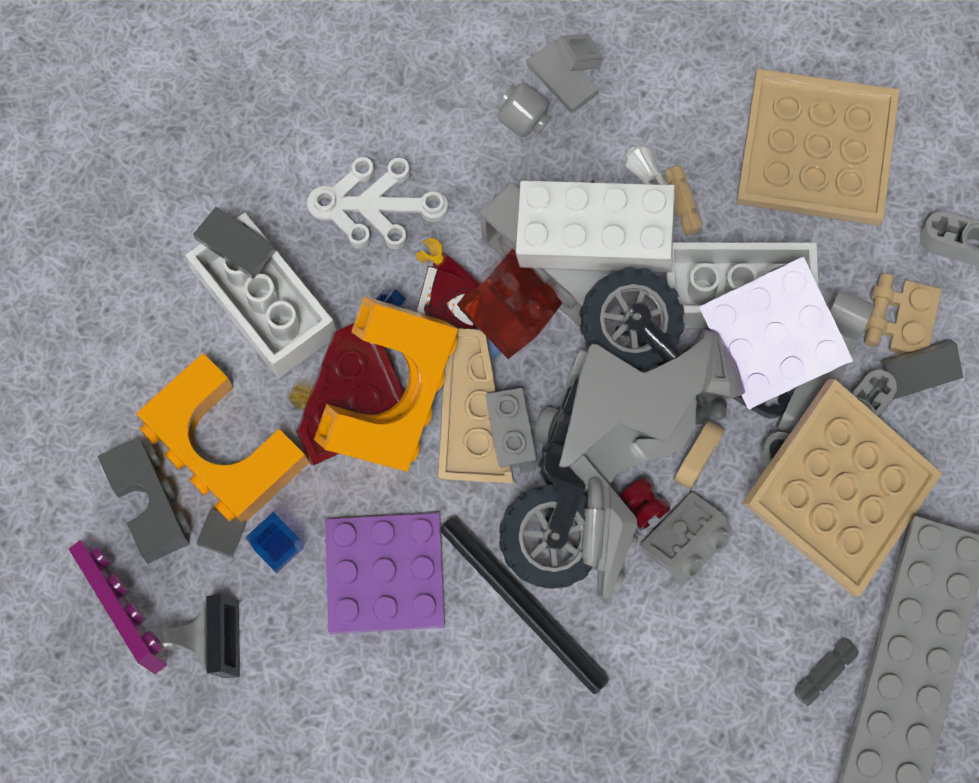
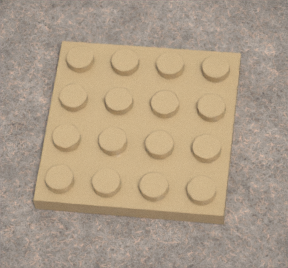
(818, 147)
(842, 488)

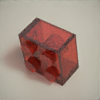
(510, 304)

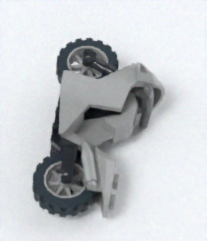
(614, 422)

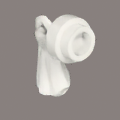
(642, 164)

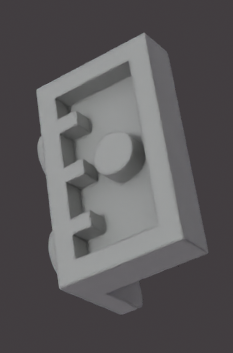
(511, 429)
(688, 538)

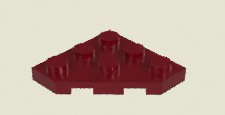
(351, 377)

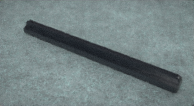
(524, 605)

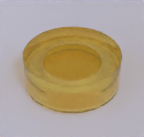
(298, 396)

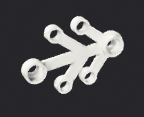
(371, 203)

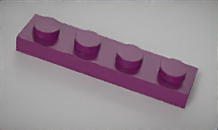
(125, 615)

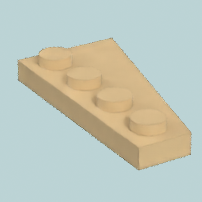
(465, 429)

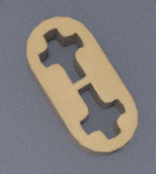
(699, 454)

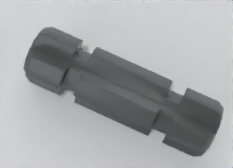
(826, 672)

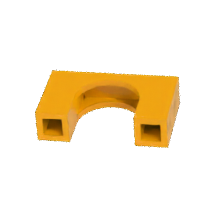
(393, 435)
(238, 487)

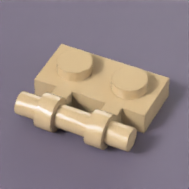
(914, 318)

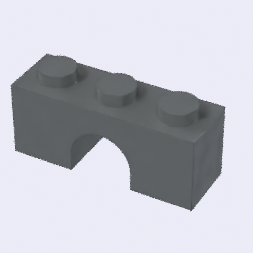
(159, 528)

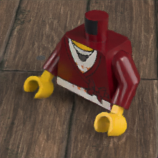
(444, 286)

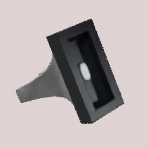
(211, 636)

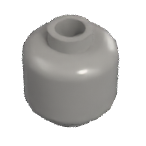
(523, 110)

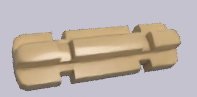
(684, 201)

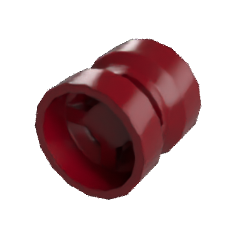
(644, 502)

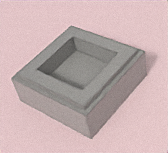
(579, 52)

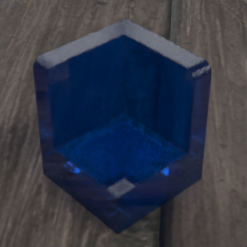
(274, 542)

